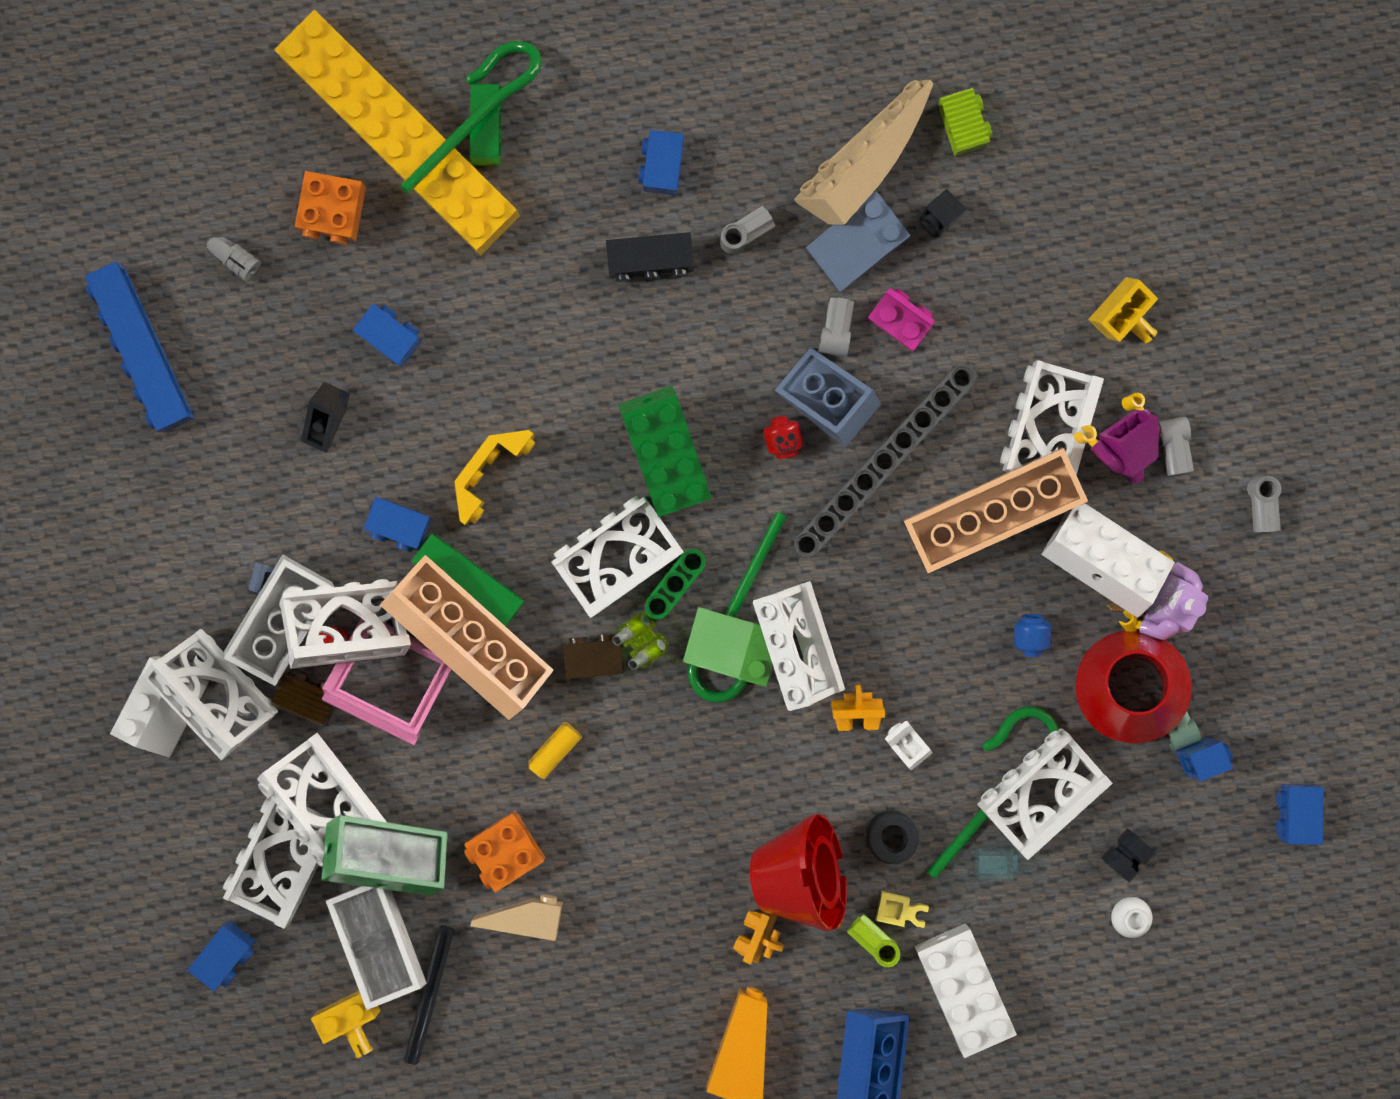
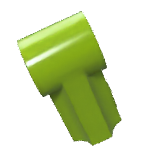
(873, 939)

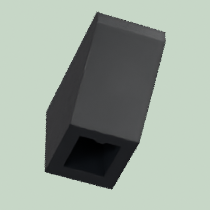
(941, 213)

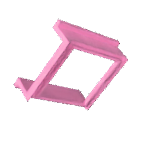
(406, 731)

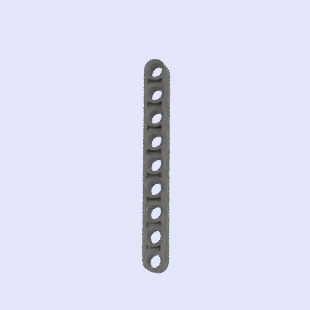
(896, 454)

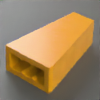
(741, 1055)

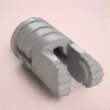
(234, 257)

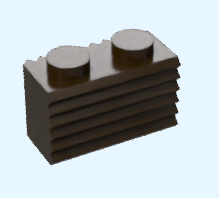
(303, 698)

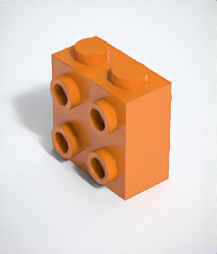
(330, 208)
(504, 852)

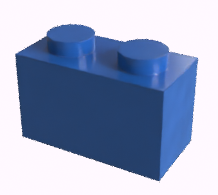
(662, 162)
(387, 334)
(398, 524)
(1205, 759)
(1300, 814)
(222, 955)

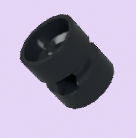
(1128, 855)

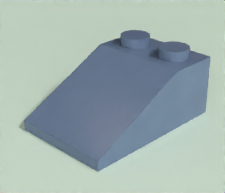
(860, 244)
(829, 396)

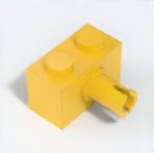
(1125, 312)
(346, 1019)

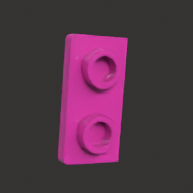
(901, 318)

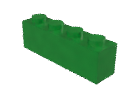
(478, 583)

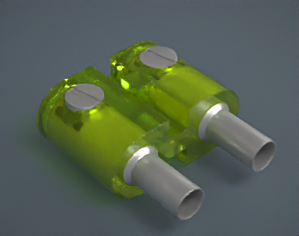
(639, 634)

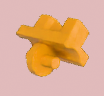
(857, 706)
(753, 948)

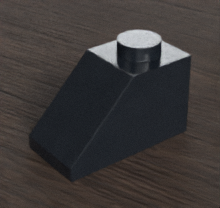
(324, 416)

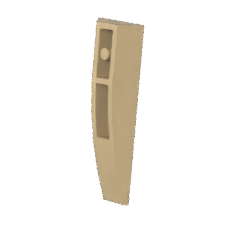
(865, 160)

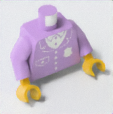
(1175, 606)

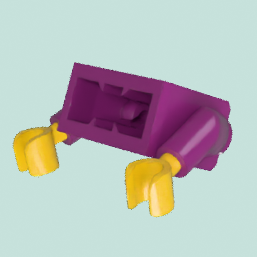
(1129, 443)

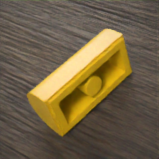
(554, 750)

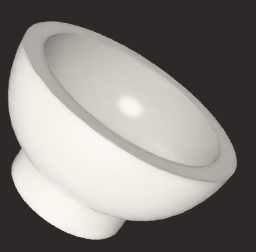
(1131, 917)

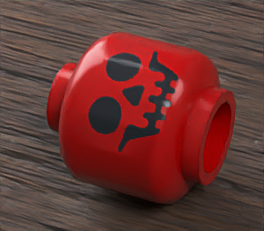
(783, 437)

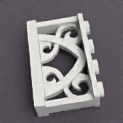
(1083, 400)
(602, 591)
(315, 650)
(818, 673)
(239, 692)
(337, 776)
(1067, 808)
(285, 898)

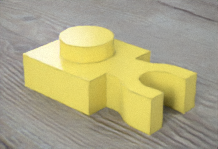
(896, 909)

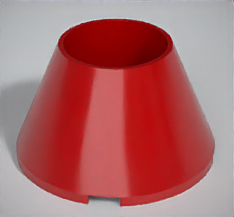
(1108, 716)
(801, 876)

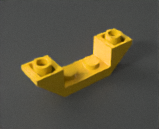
(468, 504)

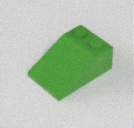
(729, 647)

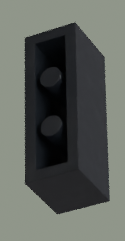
(650, 256)

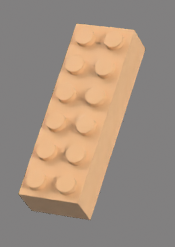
(995, 510)
(467, 637)

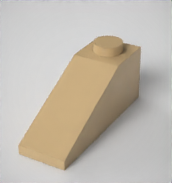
(529, 918)

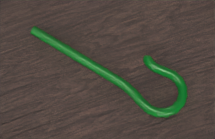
(489, 105)
(732, 610)
(989, 745)

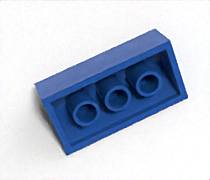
(873, 1054)

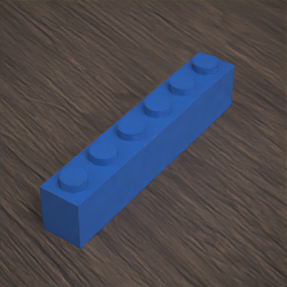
(138, 347)

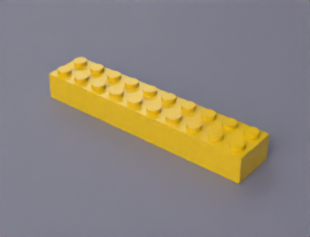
(395, 131)

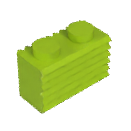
(964, 122)

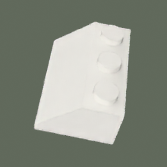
(149, 720)

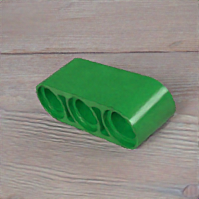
(486, 136)
(669, 597)

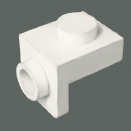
(908, 744)

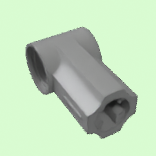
(748, 229)
(836, 334)
(1175, 441)
(1265, 508)

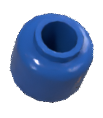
(1032, 634)

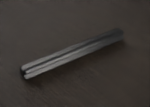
(428, 995)

